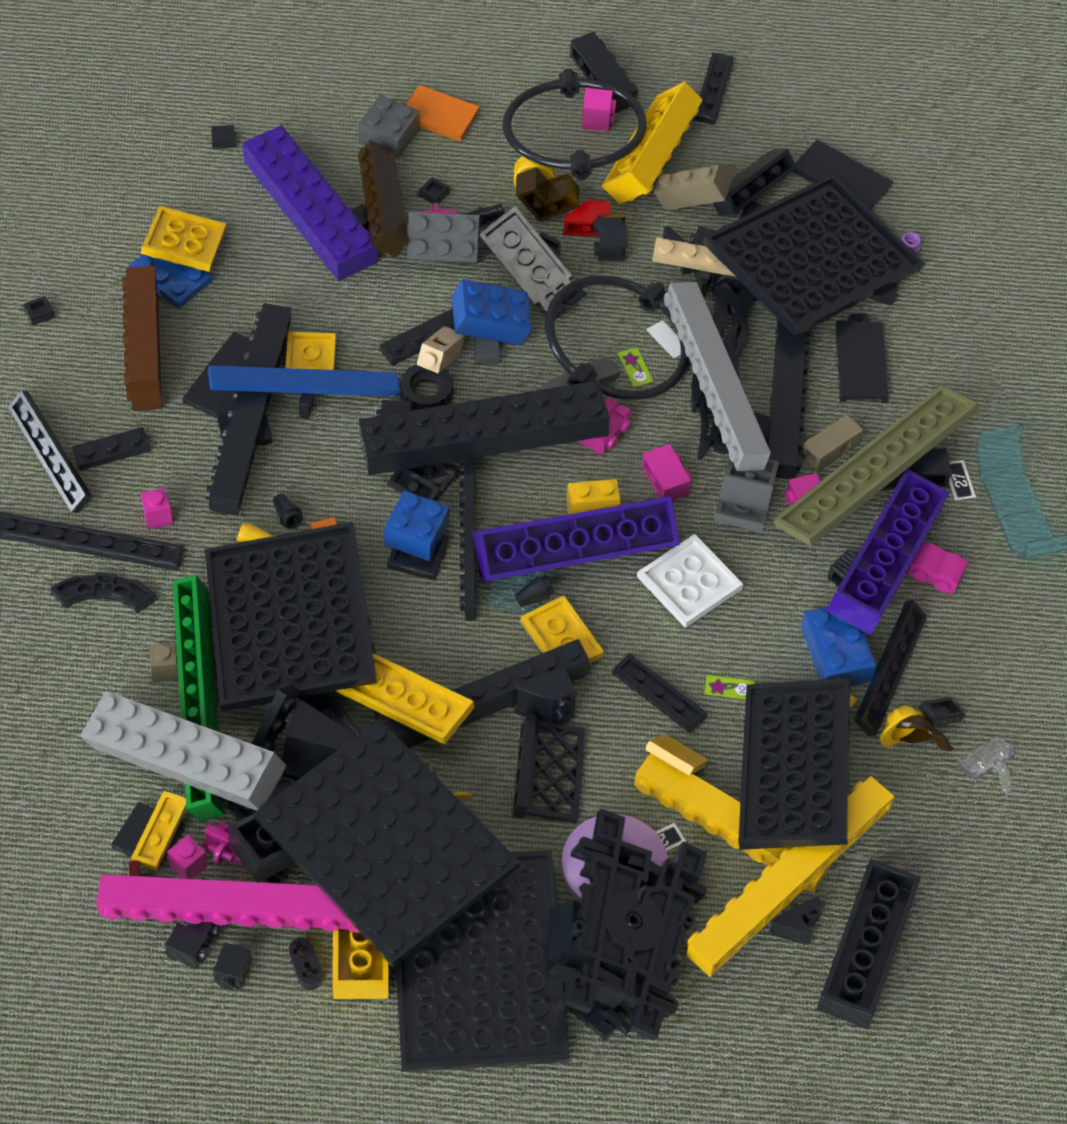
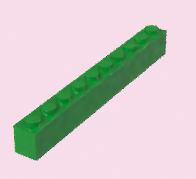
(196, 676)

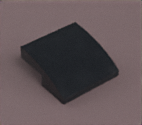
(423, 481)

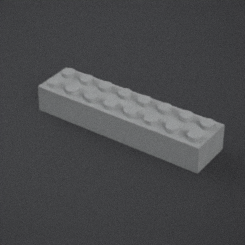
(183, 751)

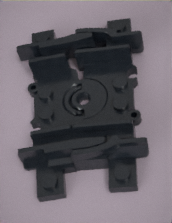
(612, 955)

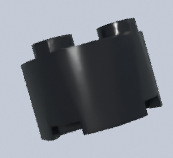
(611, 237)

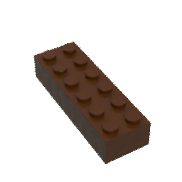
(141, 338)

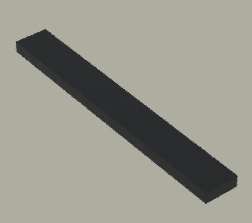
(90, 541)

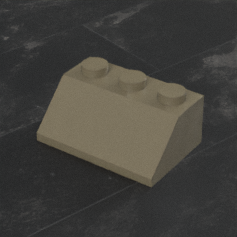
(694, 186)

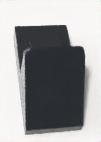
(793, 923)

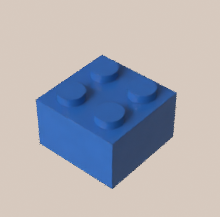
(416, 525)

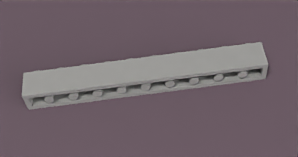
(717, 377)

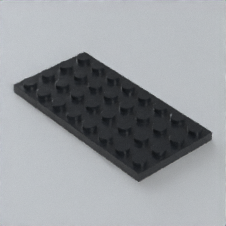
(795, 765)

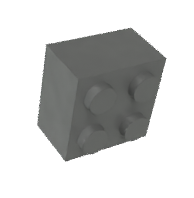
(389, 124)

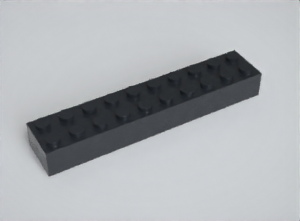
(483, 427)

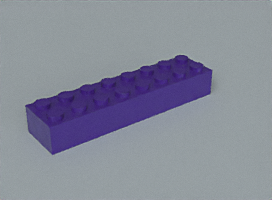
(310, 202)
(575, 538)
(888, 552)

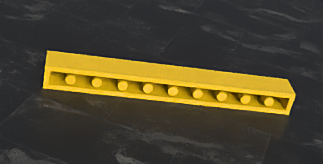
(782, 883)

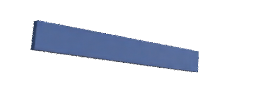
(303, 381)

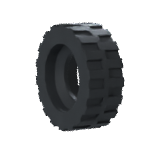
(419, 374)

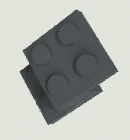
(746, 496)

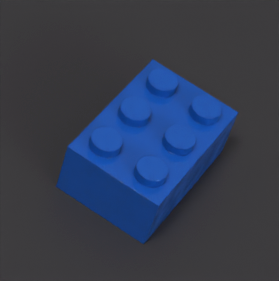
(491, 312)
(837, 648)

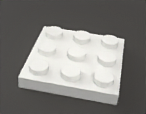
(690, 580)

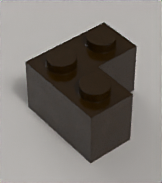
(546, 197)

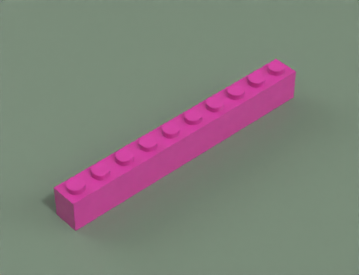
(218, 902)

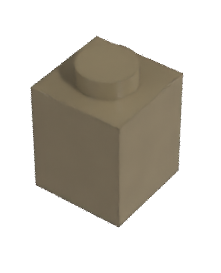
(163, 662)

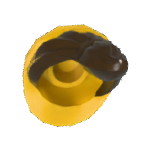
(911, 727)

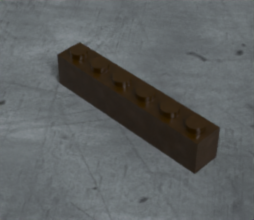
(383, 198)

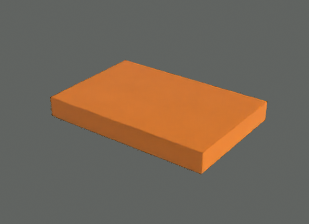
(443, 112)

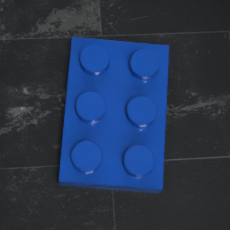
(175, 281)

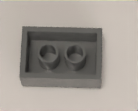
(443, 238)

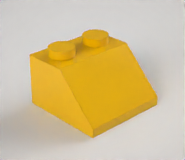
(592, 495)

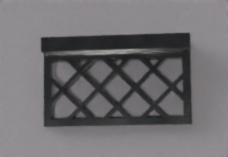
(526, 770)

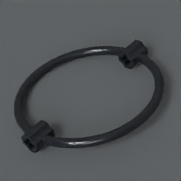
(579, 162)
(649, 300)

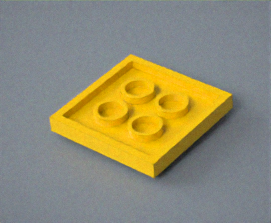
(183, 238)

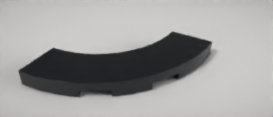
(103, 586)

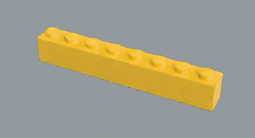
(702, 804)

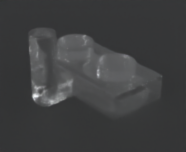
(989, 757)

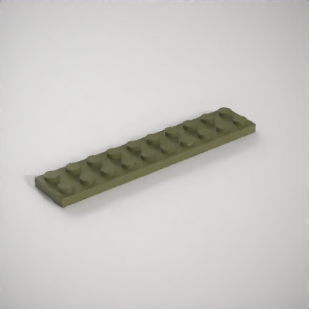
(876, 465)

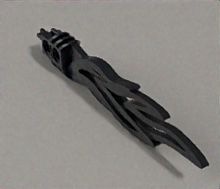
(738, 305)

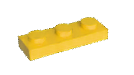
(160, 830)

